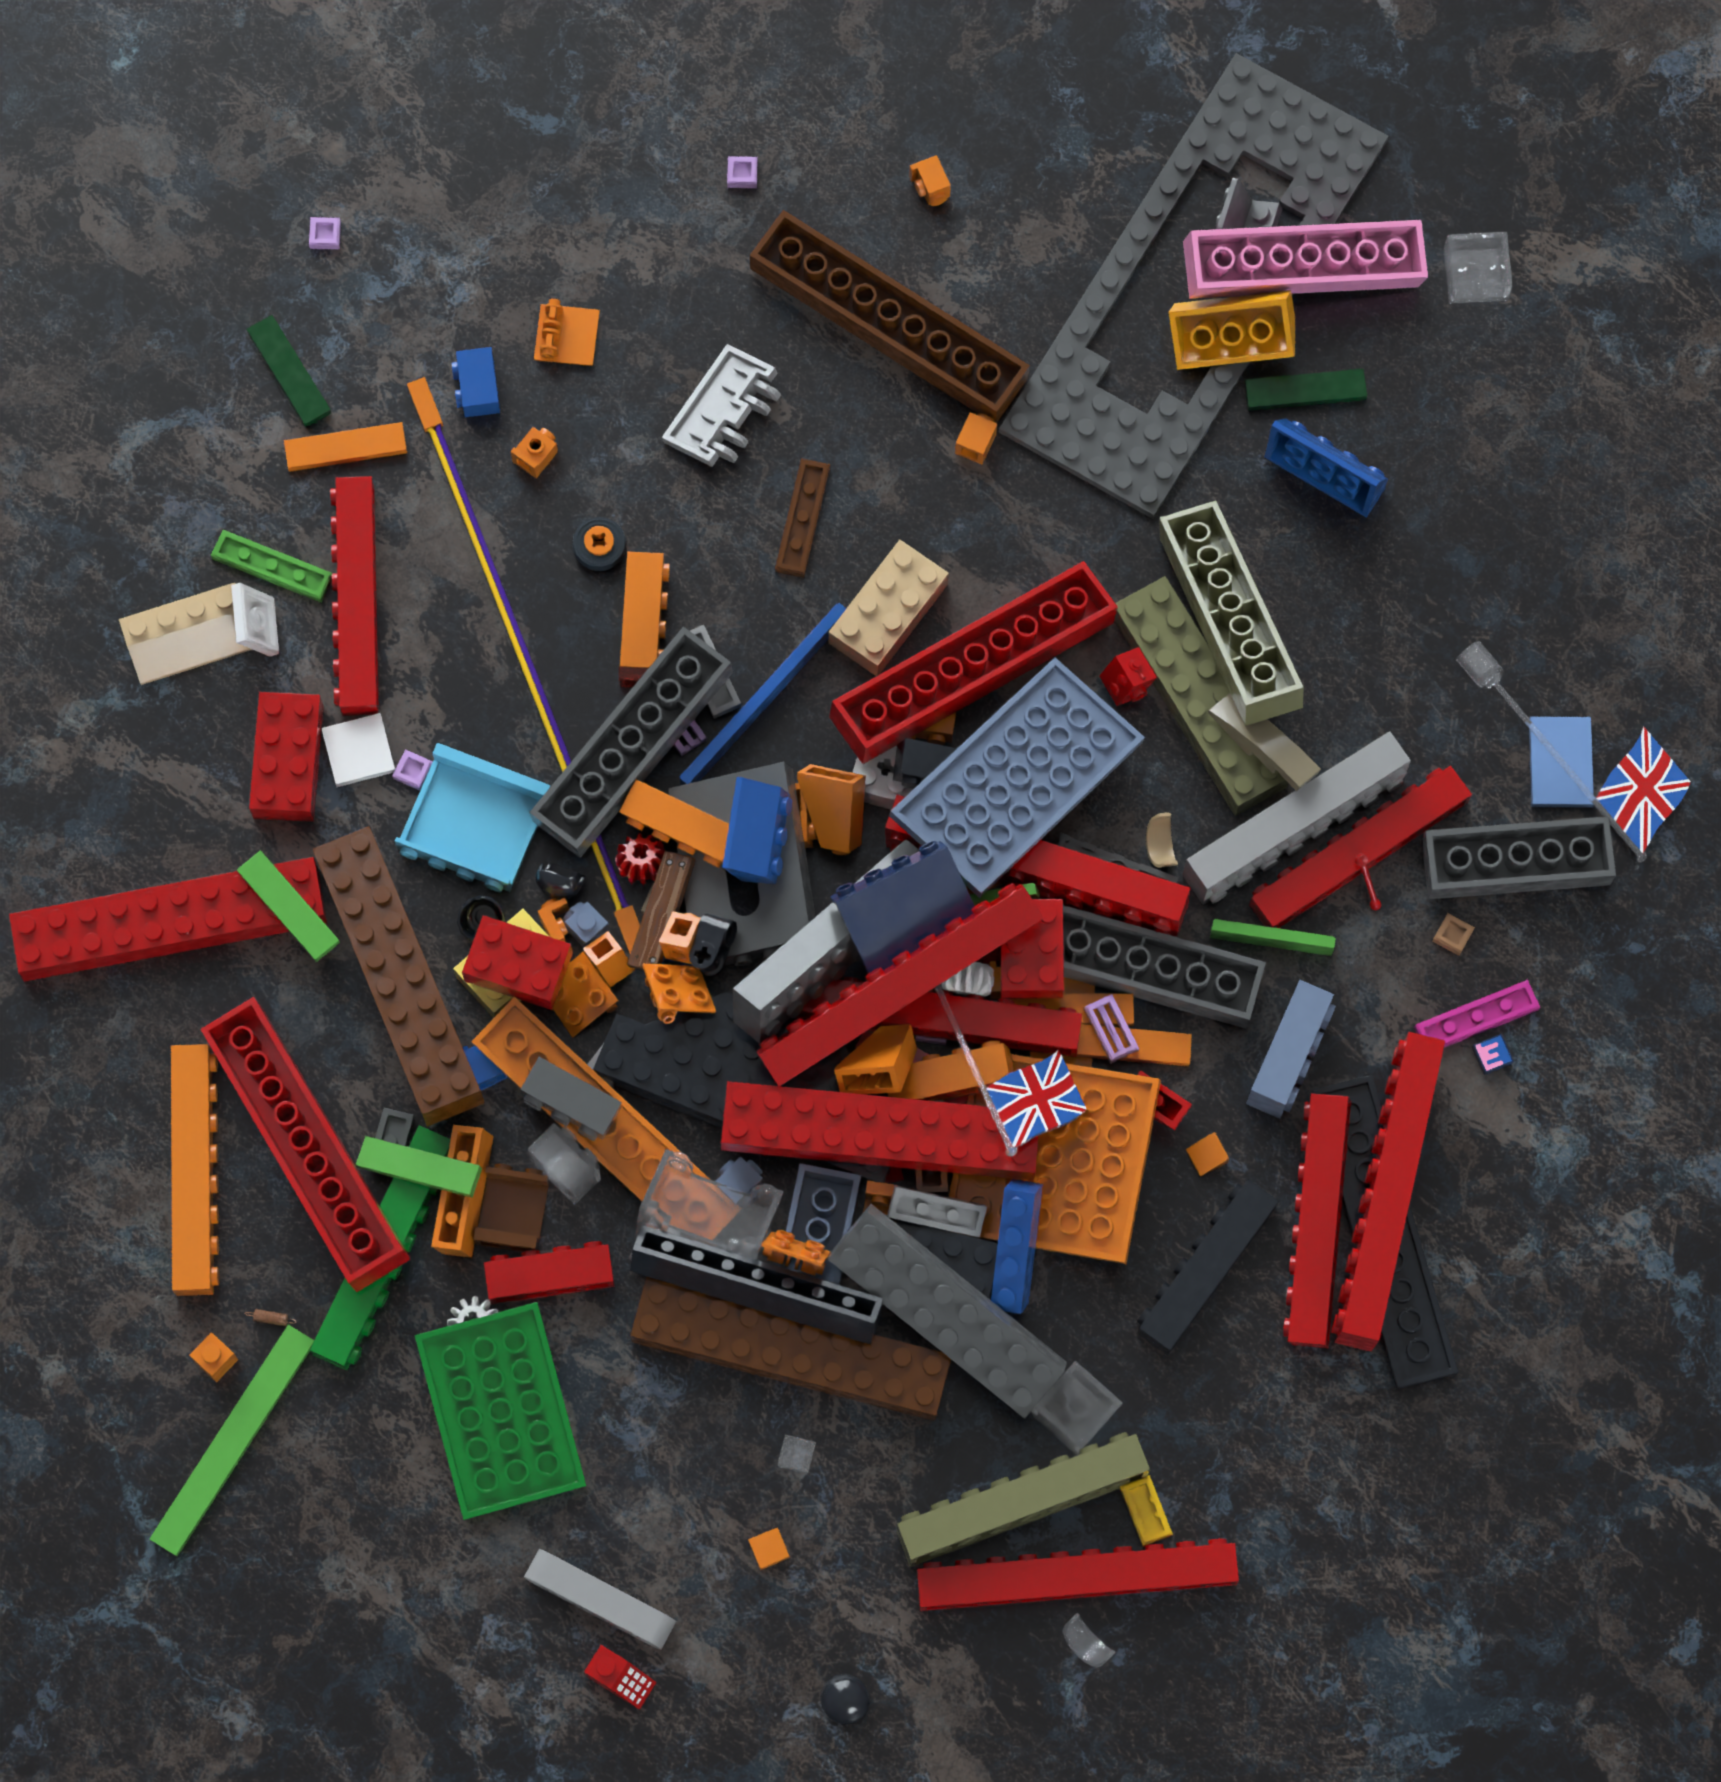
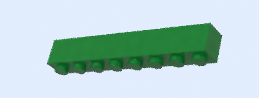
(353, 1311)

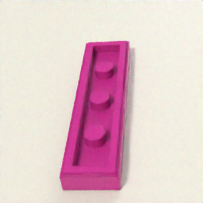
(1481, 1014)

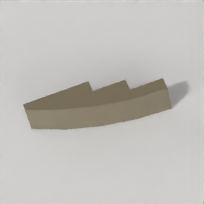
(1266, 743)

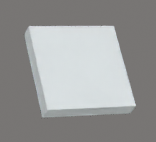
(255, 619)
(358, 750)

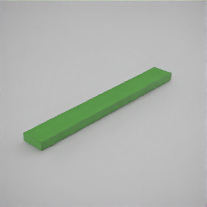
(232, 1441)

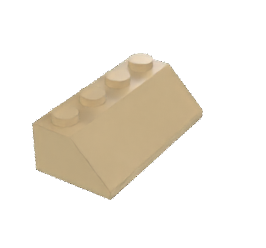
(182, 634)

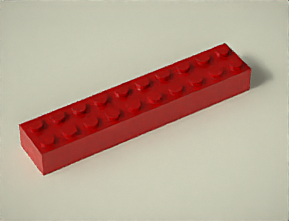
(973, 662)
(1088, 884)
(152, 922)
(870, 1131)
(305, 1144)
(1389, 1193)

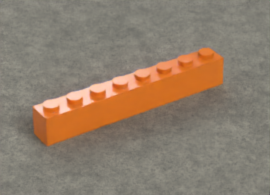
(193, 1170)

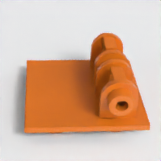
(566, 334)
(677, 989)
(583, 996)
(782, 1243)

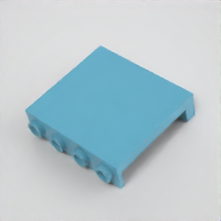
(472, 819)

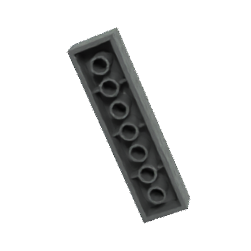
(631, 741)
(1160, 967)
(799, 969)
(948, 1311)

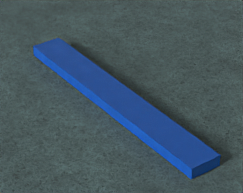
(762, 698)

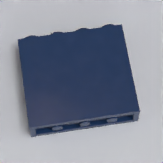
(902, 904)

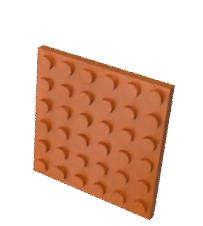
(1086, 1167)

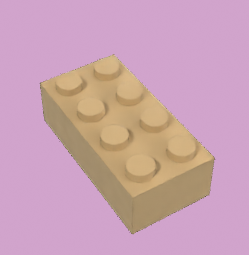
(888, 608)

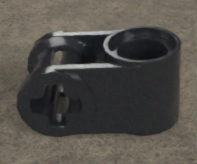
(712, 940)

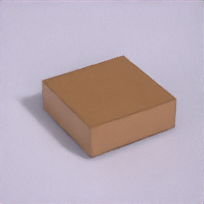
(1453, 934)

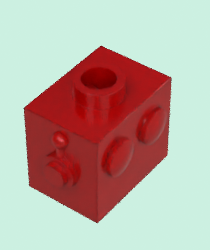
(1128, 677)

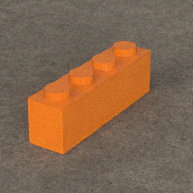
(643, 609)
(676, 821)
(951, 1074)
(458, 1213)

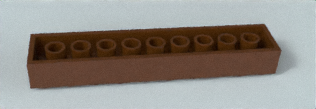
(889, 316)
(398, 976)
(770, 1346)

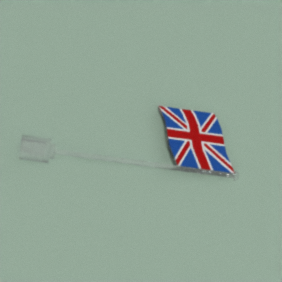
(1637, 791)
(1026, 1099)

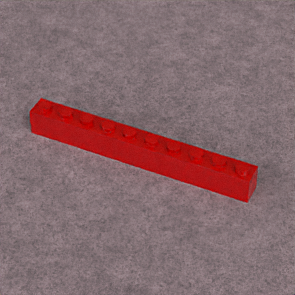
(899, 984)
(979, 1020)
(1077, 1576)

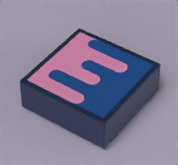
(1492, 1054)

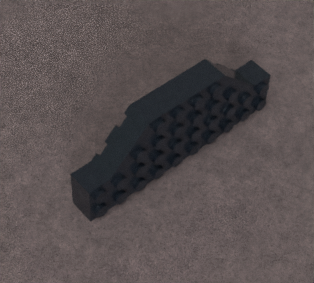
(695, 1056)

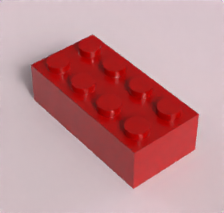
(286, 756)

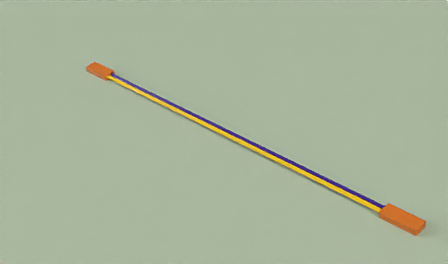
(431, 420)

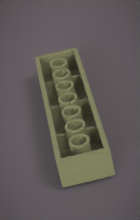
(1231, 613)
(1190, 687)
(1021, 1500)

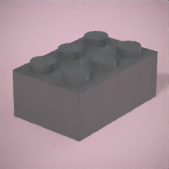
(570, 1100)

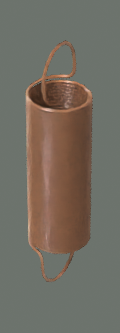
(270, 1317)

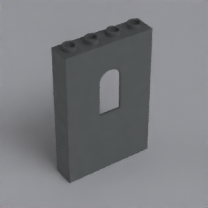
(782, 906)

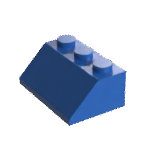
(757, 831)

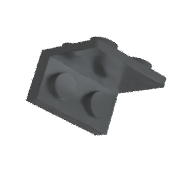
(1243, 212)

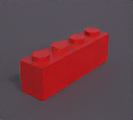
(549, 1273)

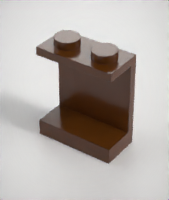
(512, 1209)

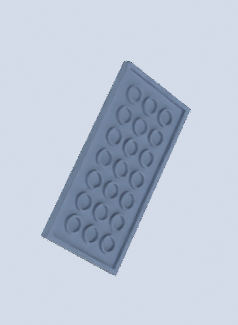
(1018, 775)

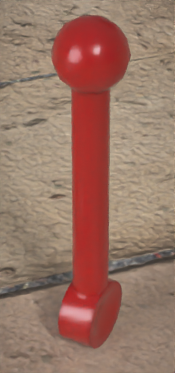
(1362, 860)

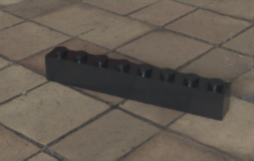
(756, 1284)

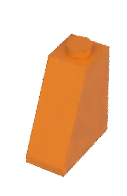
(834, 806)
(878, 1062)

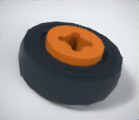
(599, 554)

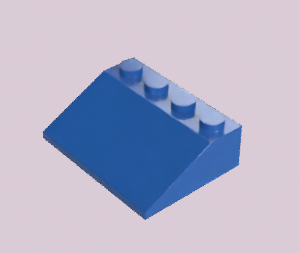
(1325, 466)

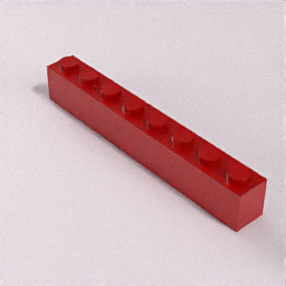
(356, 596)
(1376, 838)
(1318, 1221)

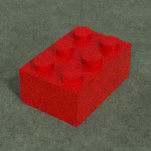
(1034, 958)
(517, 962)

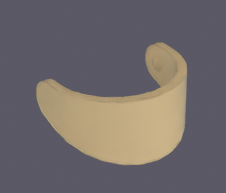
(1159, 841)

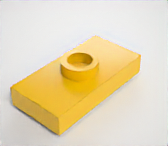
(1146, 1511)

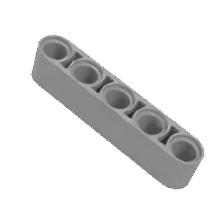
(600, 1599)

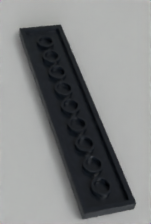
(1413, 1320)

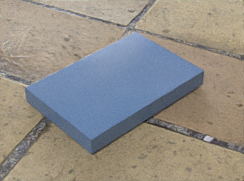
(1549, 781)

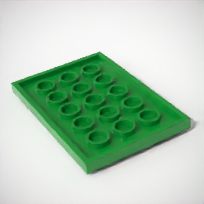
(500, 1410)

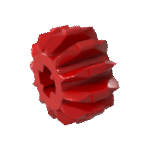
(639, 858)

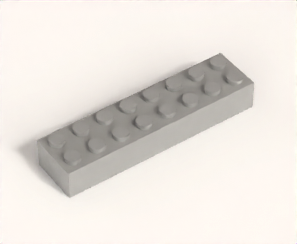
(1296, 818)

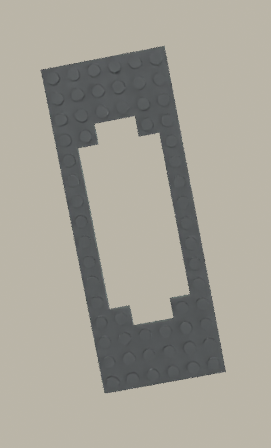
(1098, 434)

